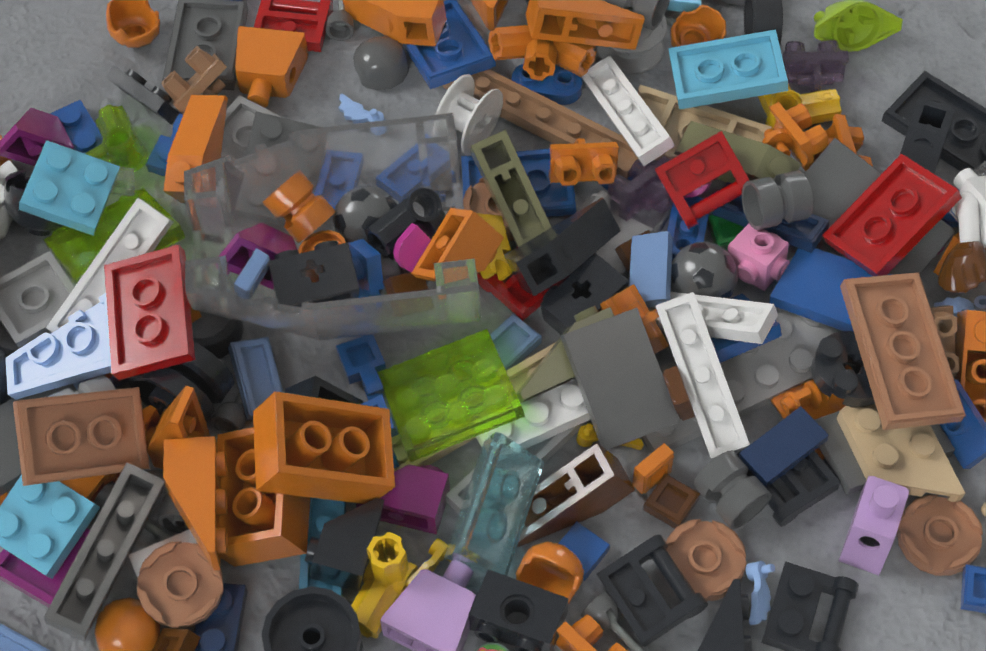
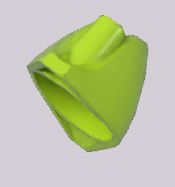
(855, 24)

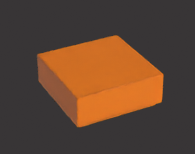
(652, 469)

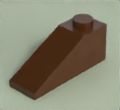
(576, 493)

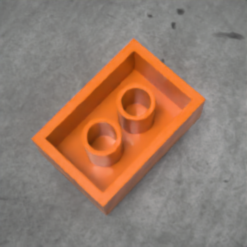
(322, 448)
(258, 522)

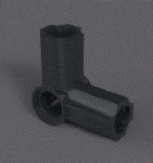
(388, 228)

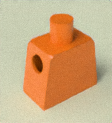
(269, 62)

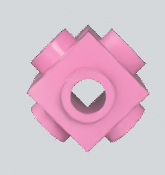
(759, 256)

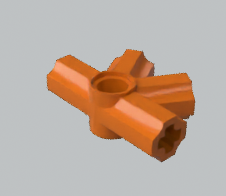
(540, 55)

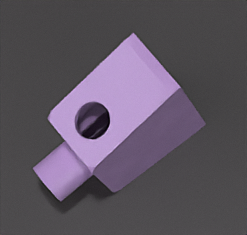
(877, 517)
(432, 611)

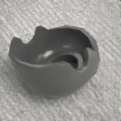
(380, 63)

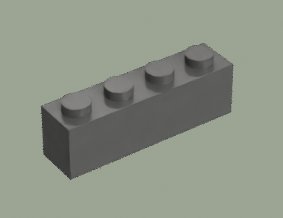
(104, 552)

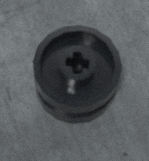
(205, 374)
(312, 622)

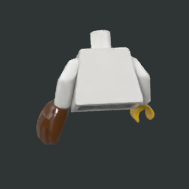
(967, 260)

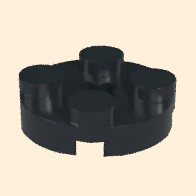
(830, 372)

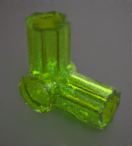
(120, 140)

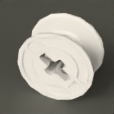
(471, 116)

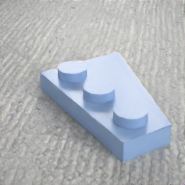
(63, 357)

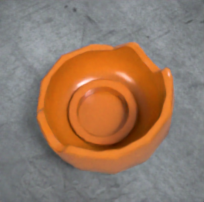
(132, 22)
(698, 26)
(552, 569)
(126, 627)

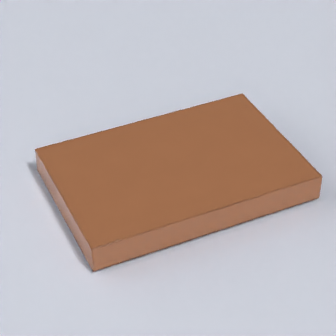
(80, 435)

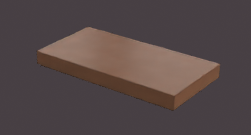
(902, 351)

